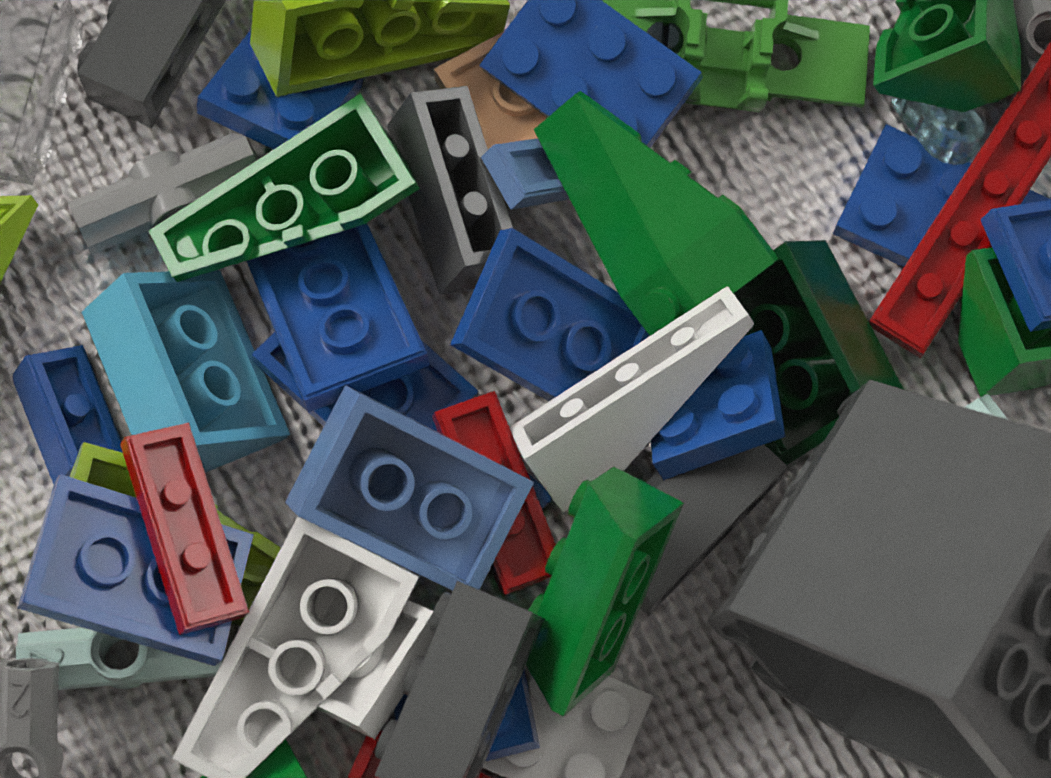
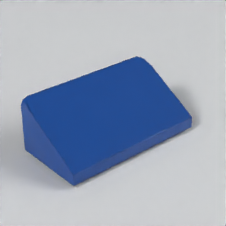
(64, 406)

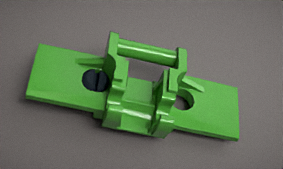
(738, 63)

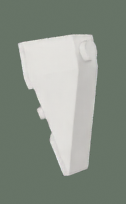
(303, 637)

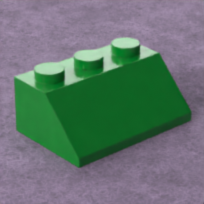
(598, 583)

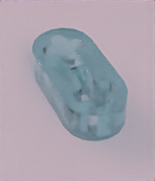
(942, 132)

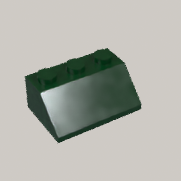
(817, 342)

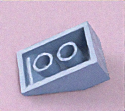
(407, 492)

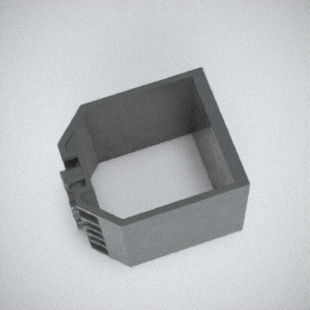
(911, 587)

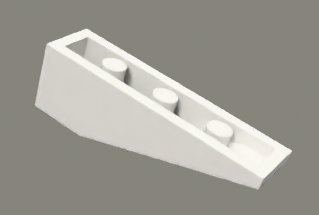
(628, 400)

